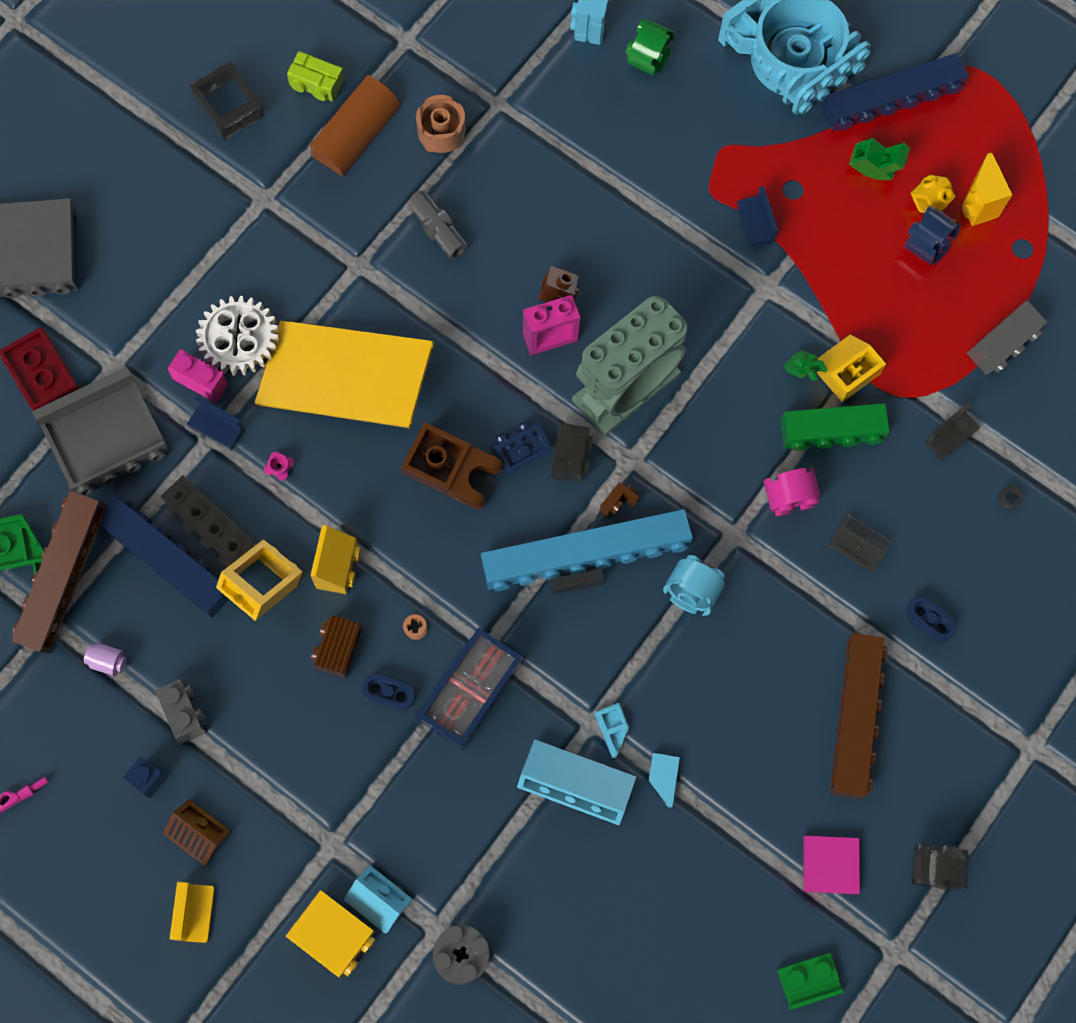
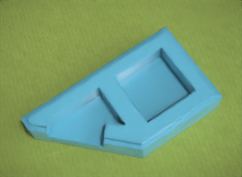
(613, 727)
(663, 776)

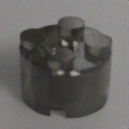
(940, 867)

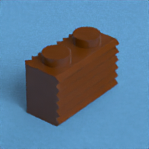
(337, 646)

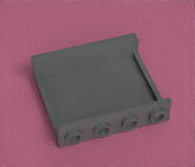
(37, 248)
(101, 432)

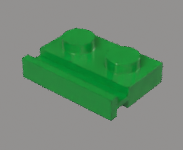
(810, 981)

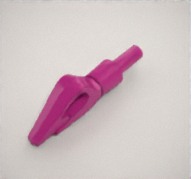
(24, 793)

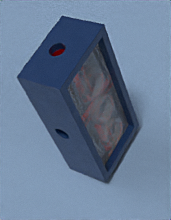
(470, 689)

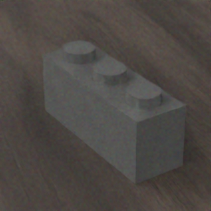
(1007, 338)

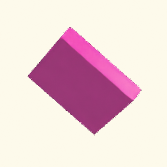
(831, 865)

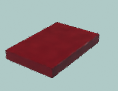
(38, 369)

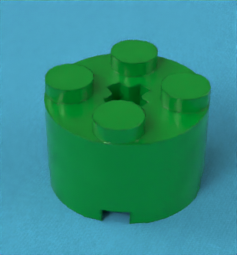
(650, 47)

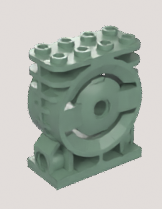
(630, 363)

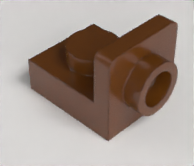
(614, 501)

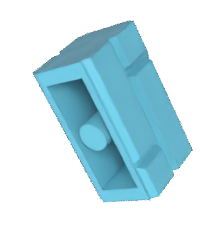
(589, 20)

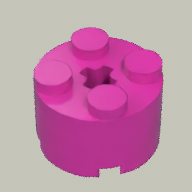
(793, 490)

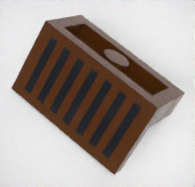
(196, 831)

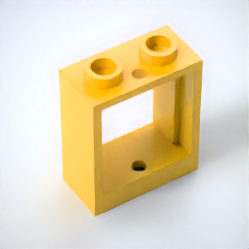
(252, 601)

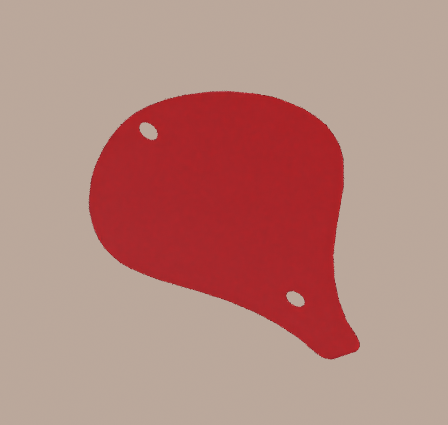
(853, 229)

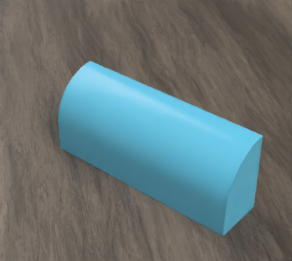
(576, 782)

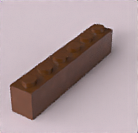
(59, 572)
(857, 716)

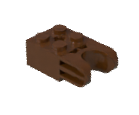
(457, 464)

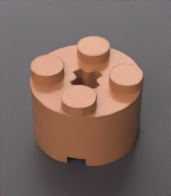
(441, 124)

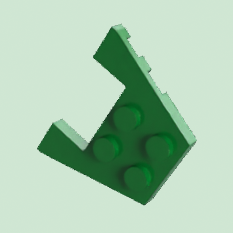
(18, 544)

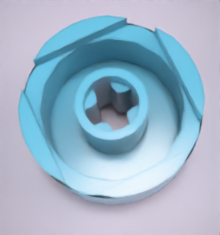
(694, 585)

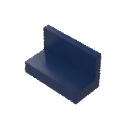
(757, 219)
(216, 424)

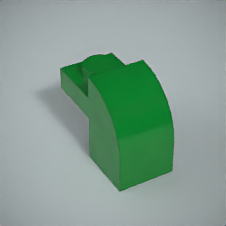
(877, 161)

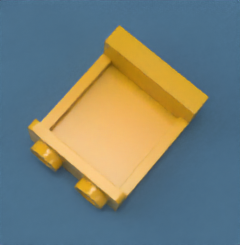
(331, 935)

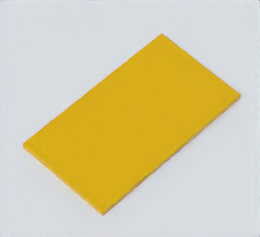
(345, 374)

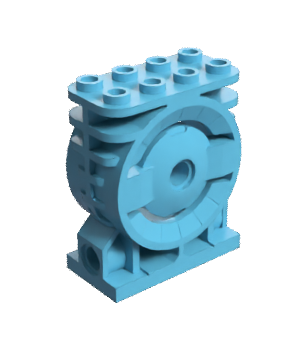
(786, 72)

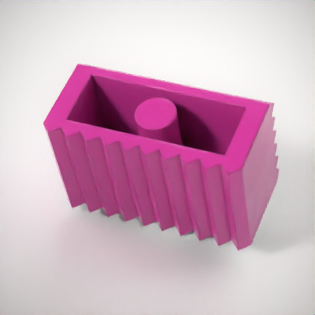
(197, 375)

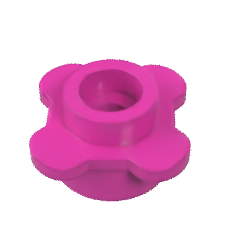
(275, 459)

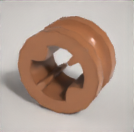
(422, 630)

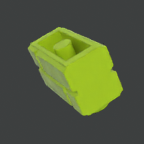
(315, 77)

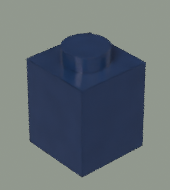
(145, 777)

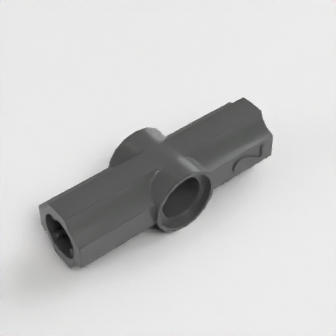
(437, 224)

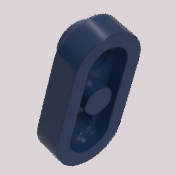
(932, 617)
(389, 690)

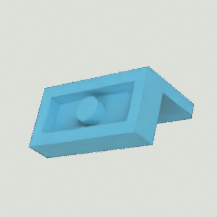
(377, 899)

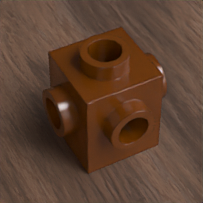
(558, 284)

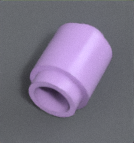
(105, 659)

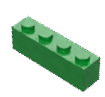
(834, 426)

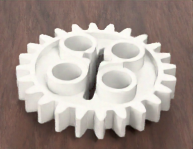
(261, 336)

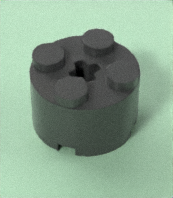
(455, 939)

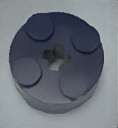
(932, 235)

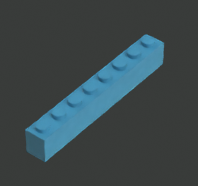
(586, 549)

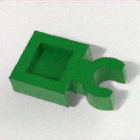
(804, 364)

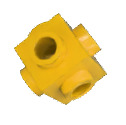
(933, 191)

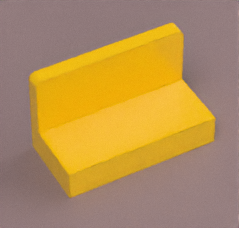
(192, 912)

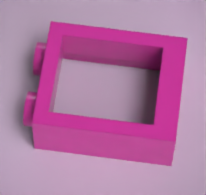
(561, 320)

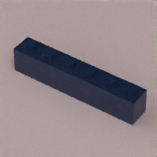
(894, 92)
(161, 555)

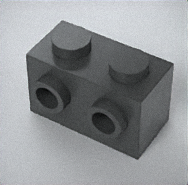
(180, 711)

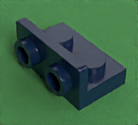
(521, 445)

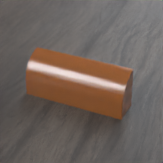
(354, 126)

